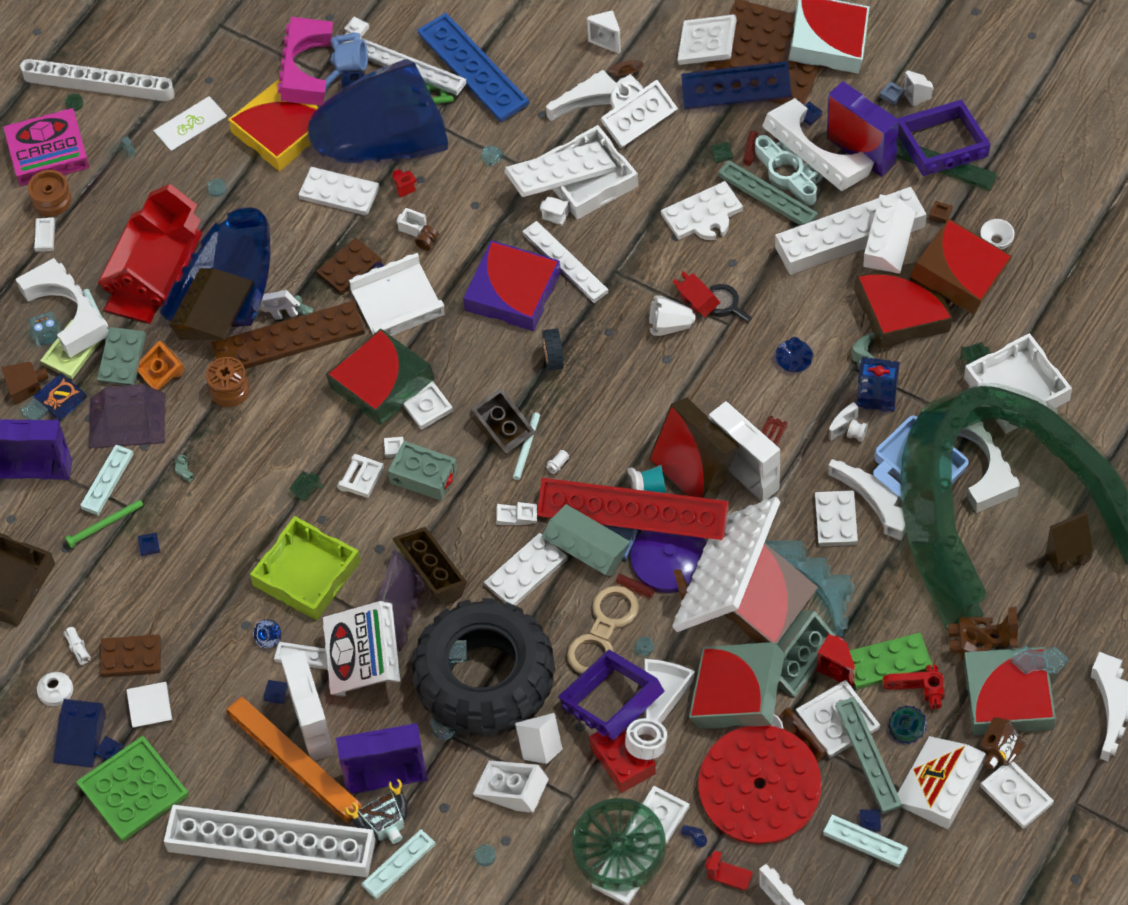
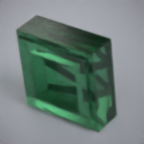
(722, 152)

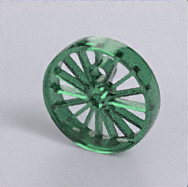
(610, 848)

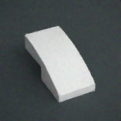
(839, 425)
(516, 515)

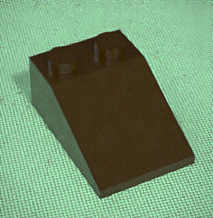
(501, 421)
(1069, 543)

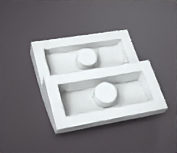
(149, 704)

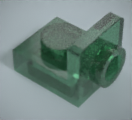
(305, 484)

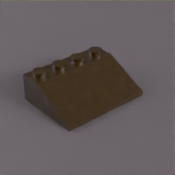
(210, 305)

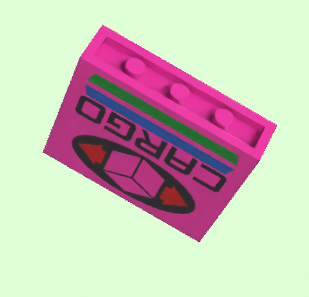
(46, 144)

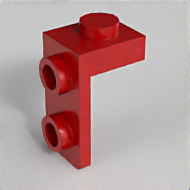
(727, 873)

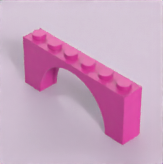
(295, 84)

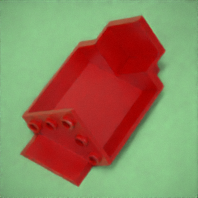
(150, 254)

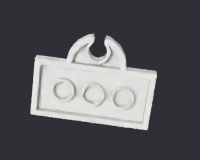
(636, 111)
(703, 212)

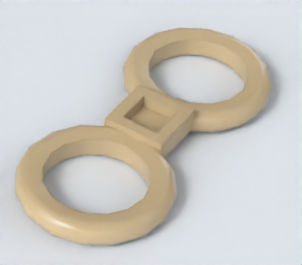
(603, 626)

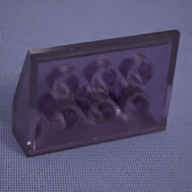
(401, 590)

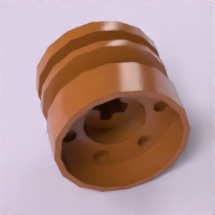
(227, 381)

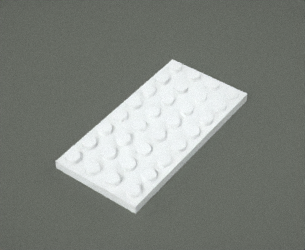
(726, 566)

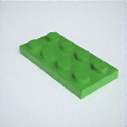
(889, 657)

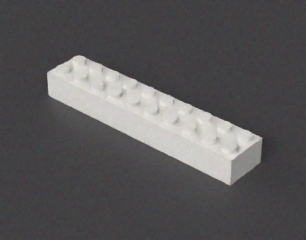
(270, 840)

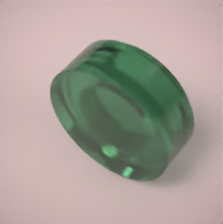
(74, 101)

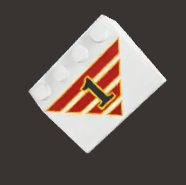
(941, 780)

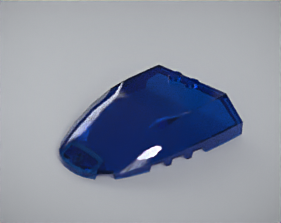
(379, 118)
(236, 247)

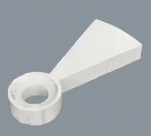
(675, 682)

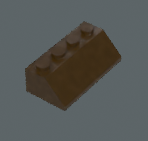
(431, 564)

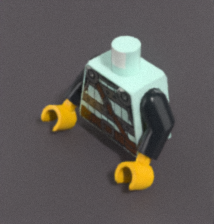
(383, 815)

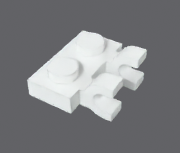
(278, 301)

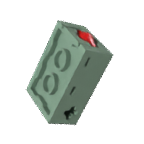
(422, 470)

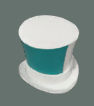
(647, 480)

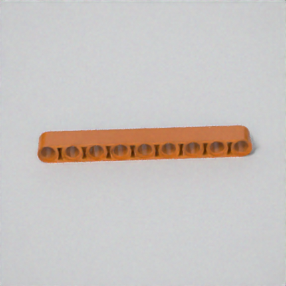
(292, 758)

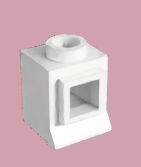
(555, 210)
(411, 222)

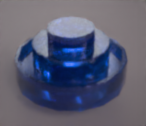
(267, 633)

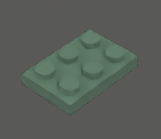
(121, 356)

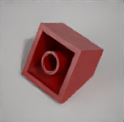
(836, 660)

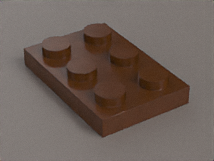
(347, 263)
(130, 655)

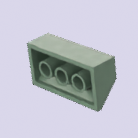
(586, 540)
(800, 648)

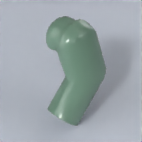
(303, 309)
(181, 468)

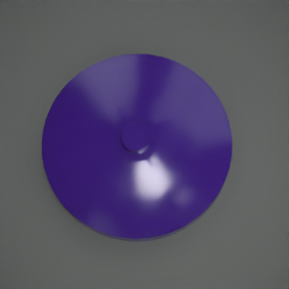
(659, 553)

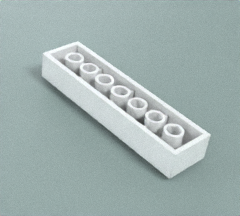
(837, 234)

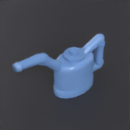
(347, 56)

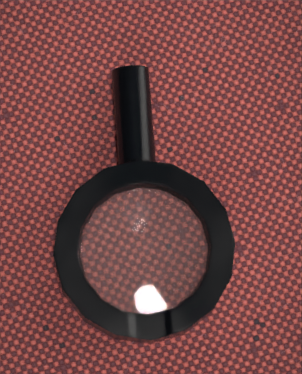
(729, 302)

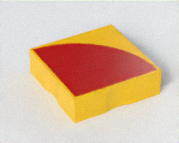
(274, 126)

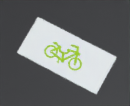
(190, 123)

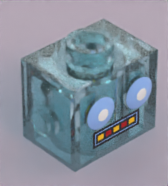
(44, 328)

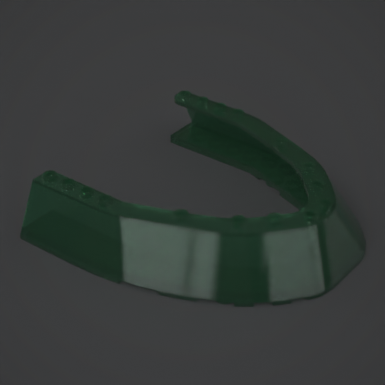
(929, 495)

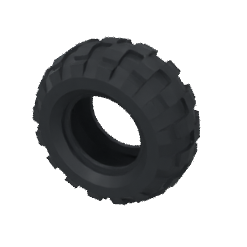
(492, 707)

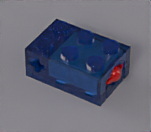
(878, 384)

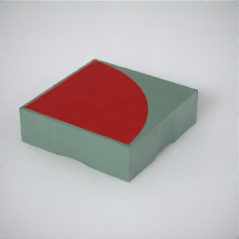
(737, 685)
(1006, 692)

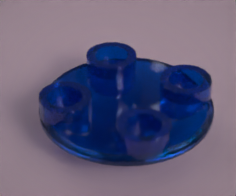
(794, 355)

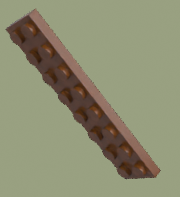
(292, 336)

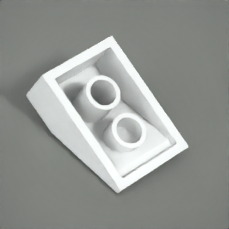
(512, 785)

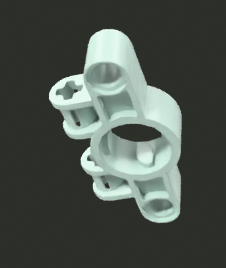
(800, 184)

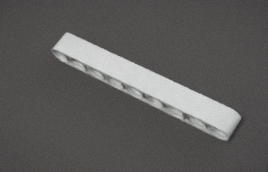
(97, 80)

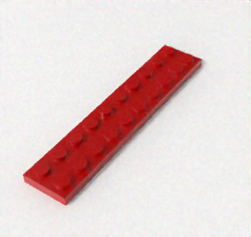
(636, 508)

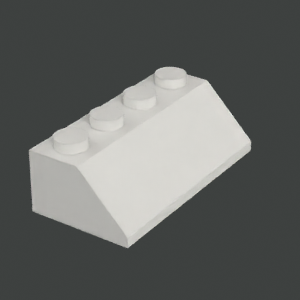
(889, 235)

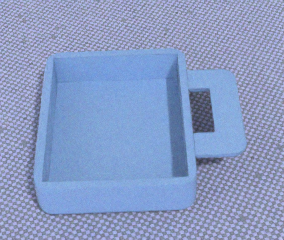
(890, 453)

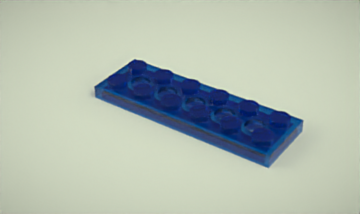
(728, 76)

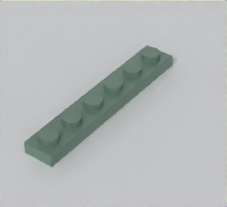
(767, 194)
(868, 755)

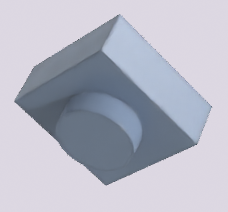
(892, 93)

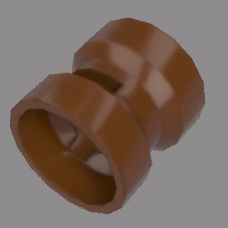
(426, 238)

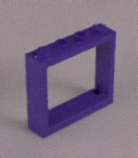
(937, 116)
(594, 676)

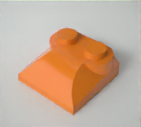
(160, 366)

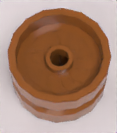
(49, 193)

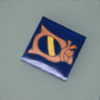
(60, 396)

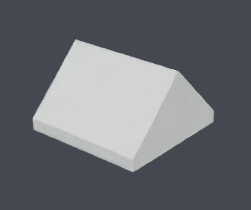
(604, 31)
(539, 738)

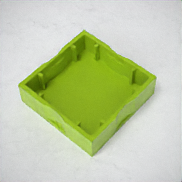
(305, 568)

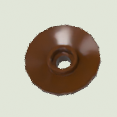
(626, 68)

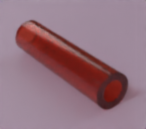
(750, 148)
(635, 585)

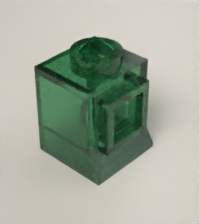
(969, 352)

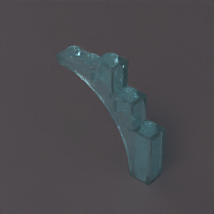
(833, 589)

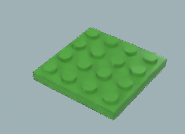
(132, 788)

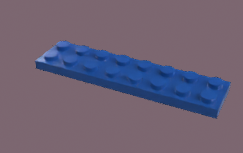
(470, 62)

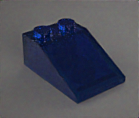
(79, 732)

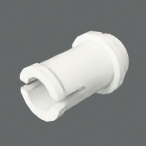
(554, 465)

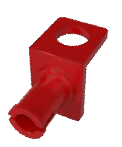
(404, 182)

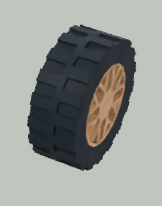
(552, 349)

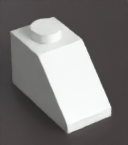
(917, 88)

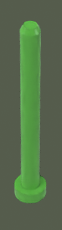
(103, 523)

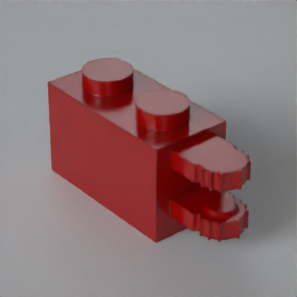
(697, 294)

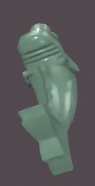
(860, 349)

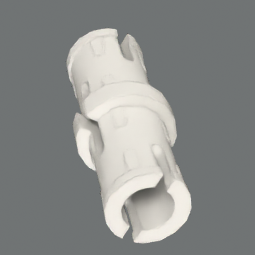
(77, 645)

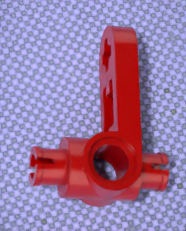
(919, 680)

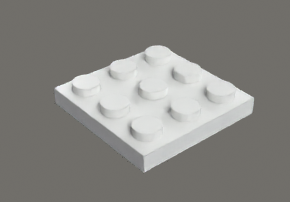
(707, 39)
(824, 721)

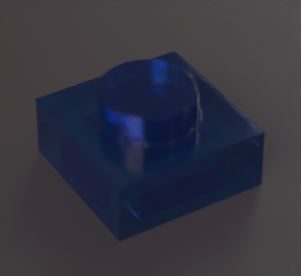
(813, 113)
(149, 544)
(275, 691)
(108, 748)
(870, 820)

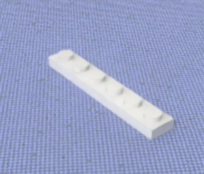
(570, 266)

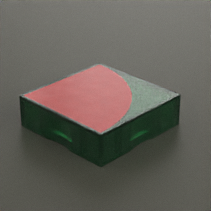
(380, 376)

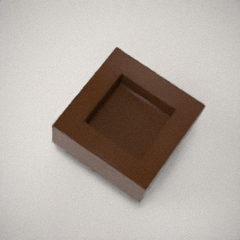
(940, 212)

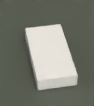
(44, 234)

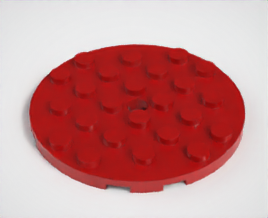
(764, 813)

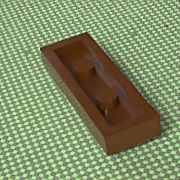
(795, 726)

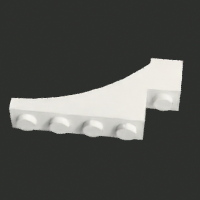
(587, 93)
(875, 493)
(1114, 690)

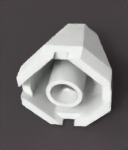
(669, 316)

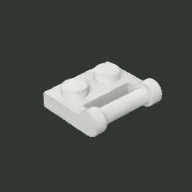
(365, 479)

